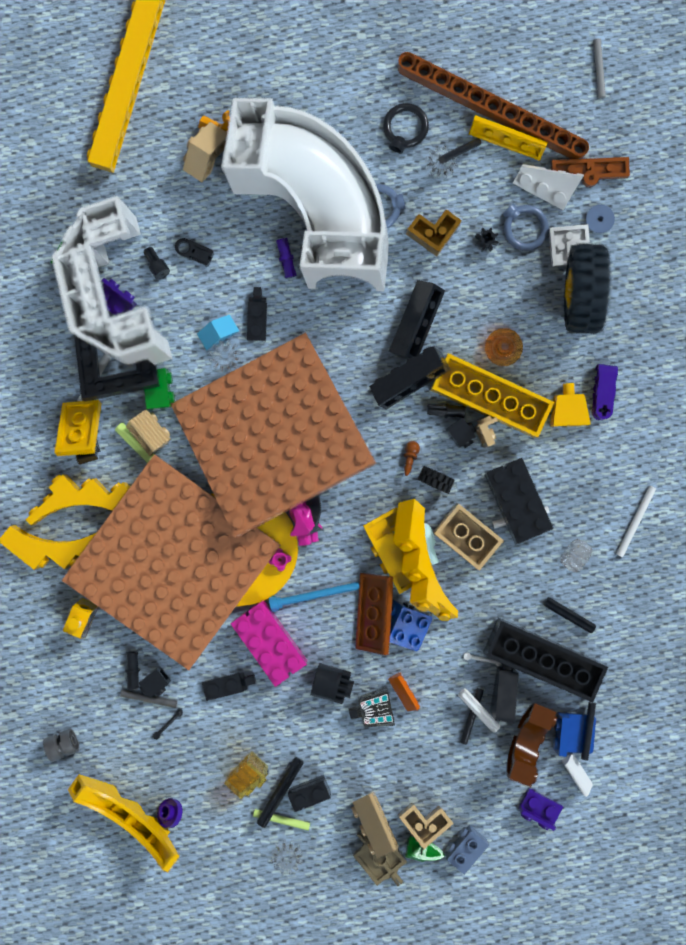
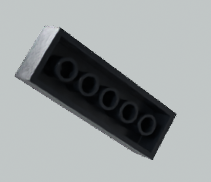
(545, 660)

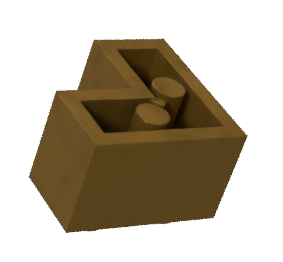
(433, 236)

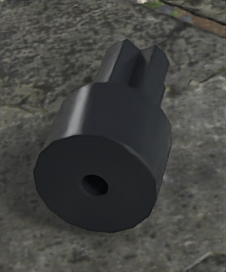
(157, 266)

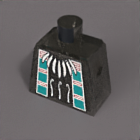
(374, 709)

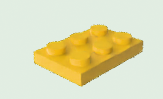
(78, 428)

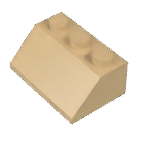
(374, 825)

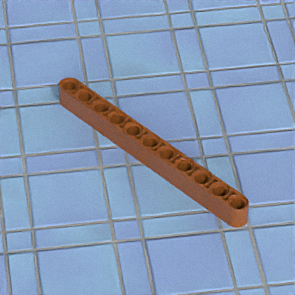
(486, 98)

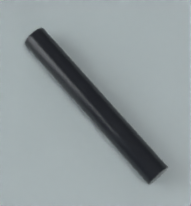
(460, 150)
(471, 718)
(588, 730)

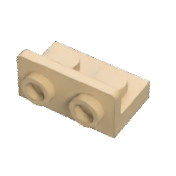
(484, 433)

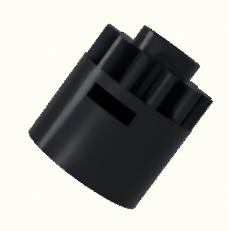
(332, 683)

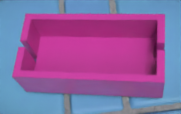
(269, 642)

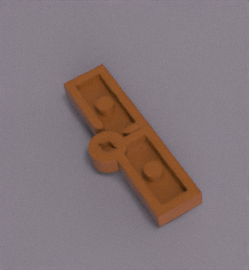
(594, 168)

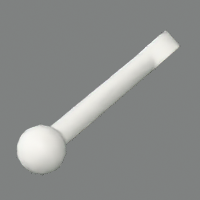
(467, 656)

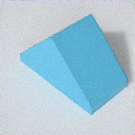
(217, 330)

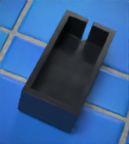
(518, 501)

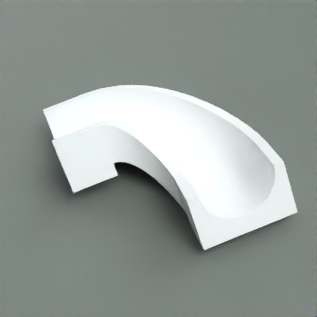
(320, 177)

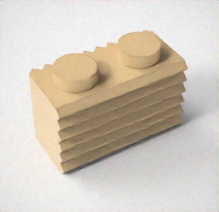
(148, 432)

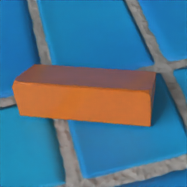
(404, 692)

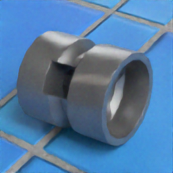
(60, 745)

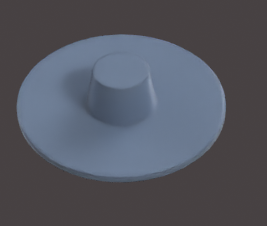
(605, 214)

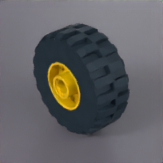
(587, 288)

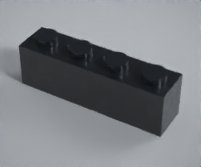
(417, 320)
(409, 377)

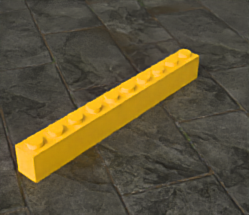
(124, 84)

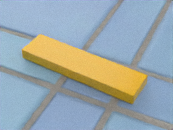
(507, 138)

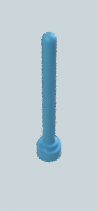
(278, 602)

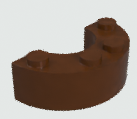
(524, 747)

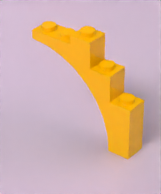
(69, 494)
(36, 551)
(416, 565)
(127, 814)

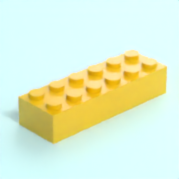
(493, 396)

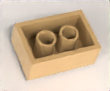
(468, 536)

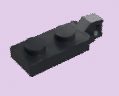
(257, 316)
(227, 685)

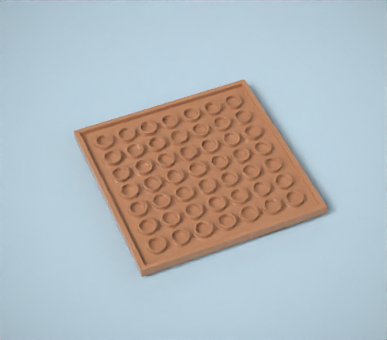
(272, 435)
(169, 563)

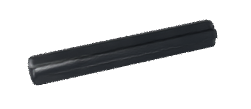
(280, 792)

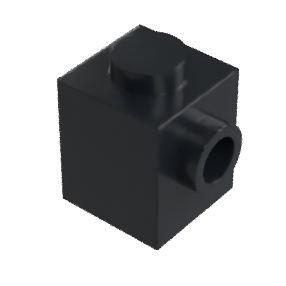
(462, 433)
(154, 683)

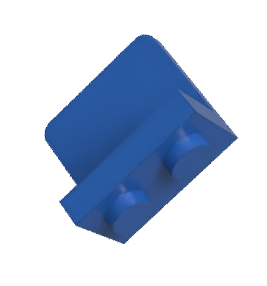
(408, 626)
(570, 733)

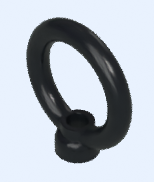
(398, 143)

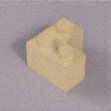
(204, 150)
(428, 828)

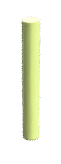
(285, 820)

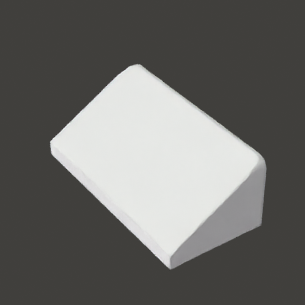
(577, 774)

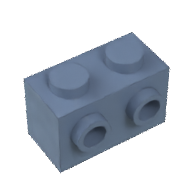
(466, 849)

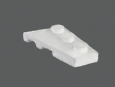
(549, 185)

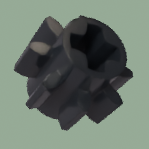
(492, 241)

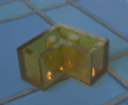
(247, 776)

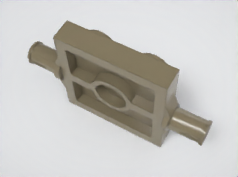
(382, 867)

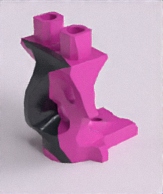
(306, 520)

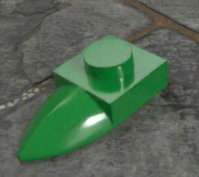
(416, 852)

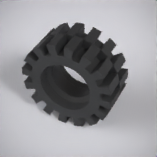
(436, 479)

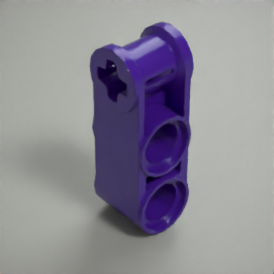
(604, 391)

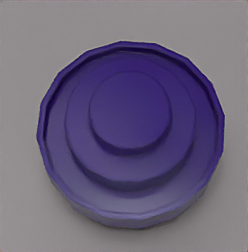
(169, 813)

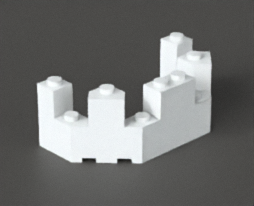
(122, 337)

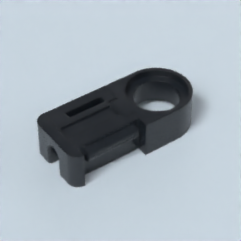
(196, 251)

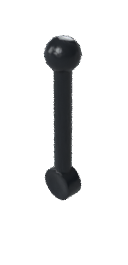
(156, 735)

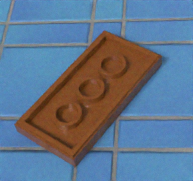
(374, 613)

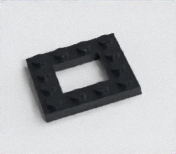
(97, 387)

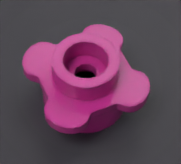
(280, 564)

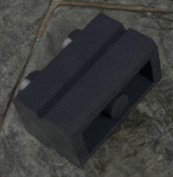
(309, 793)

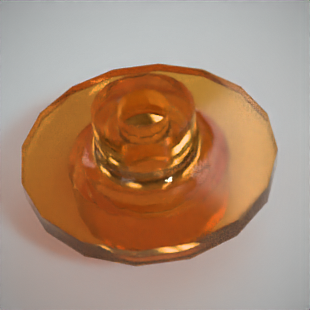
(494, 349)

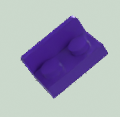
(117, 301)
(540, 809)

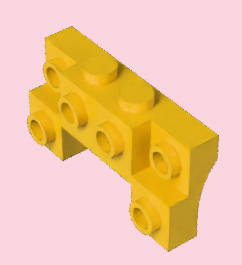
(382, 538)

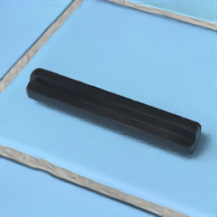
(569, 615)

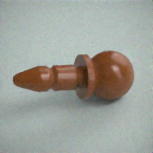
(412, 449)

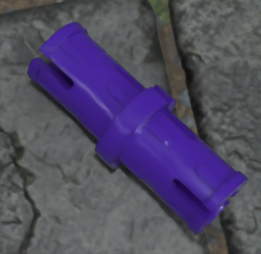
(286, 258)

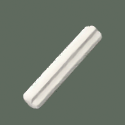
(479, 710)

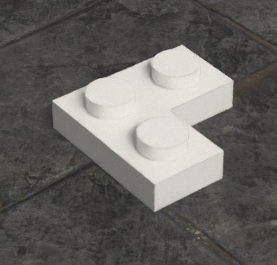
(562, 239)

